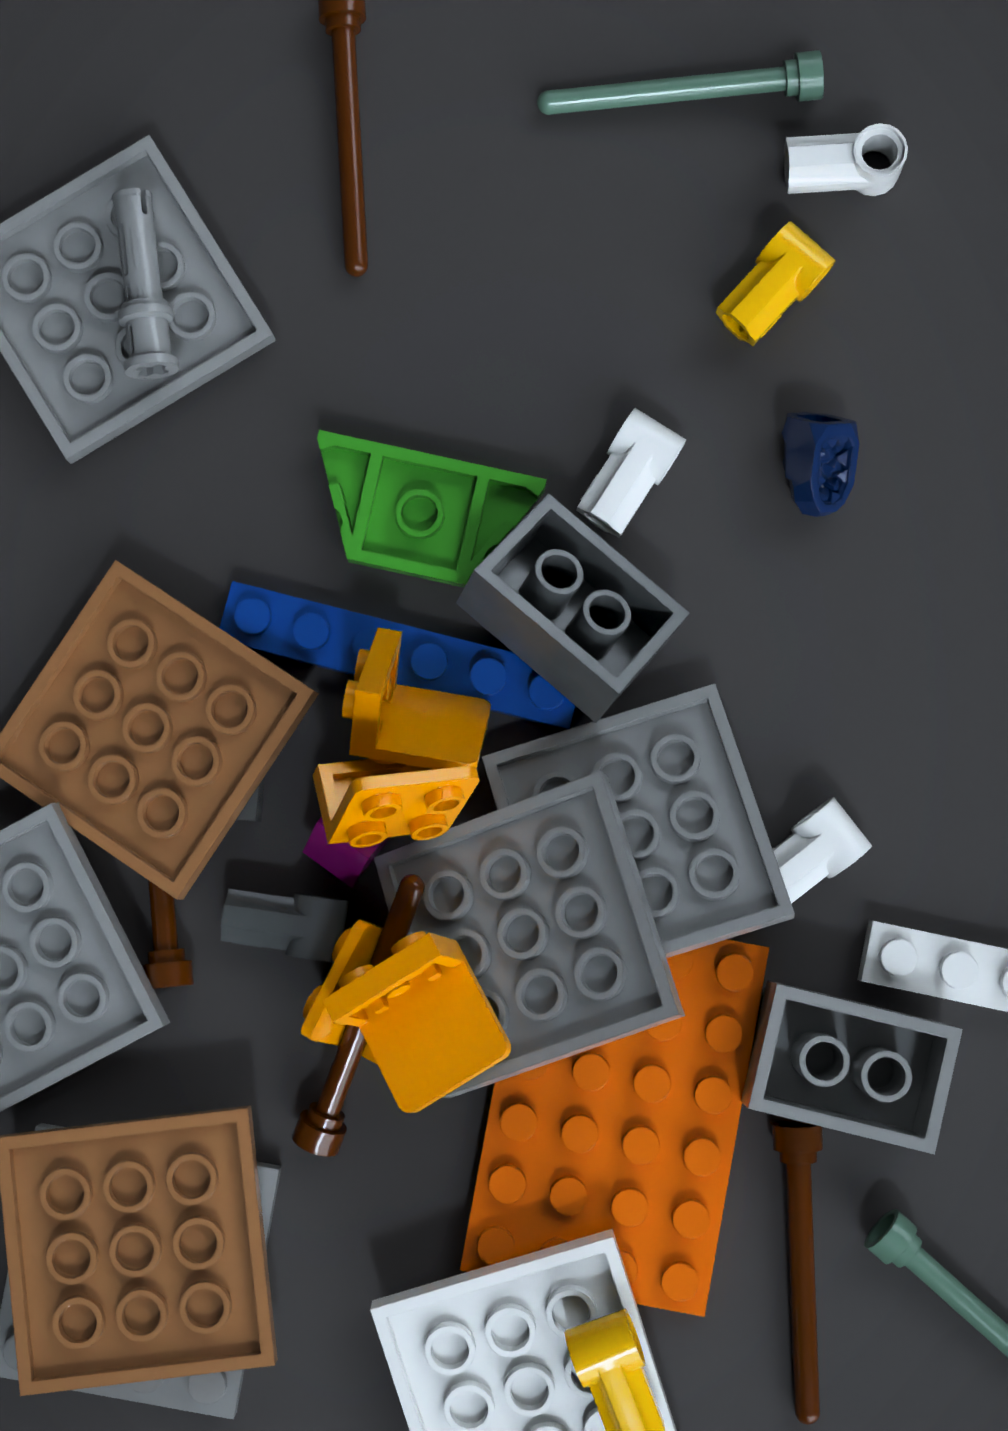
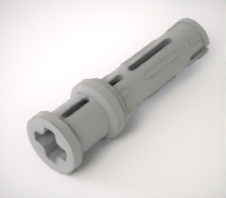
(144, 310)

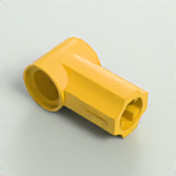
(784, 273)
(612, 1363)

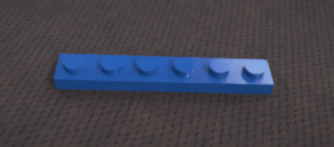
(427, 660)

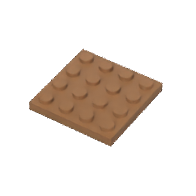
(150, 729)
(136, 1250)

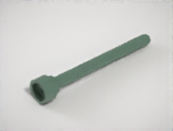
(796, 77)
(896, 1242)

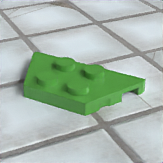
(421, 509)

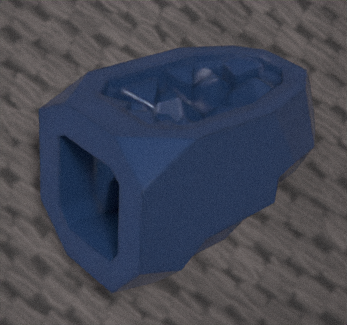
(820, 460)

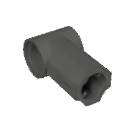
(300, 925)

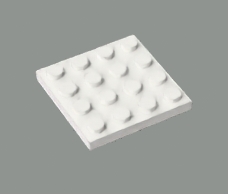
(493, 1343)

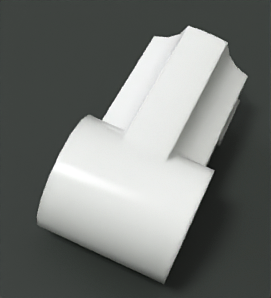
(837, 162)
(637, 460)
(819, 847)

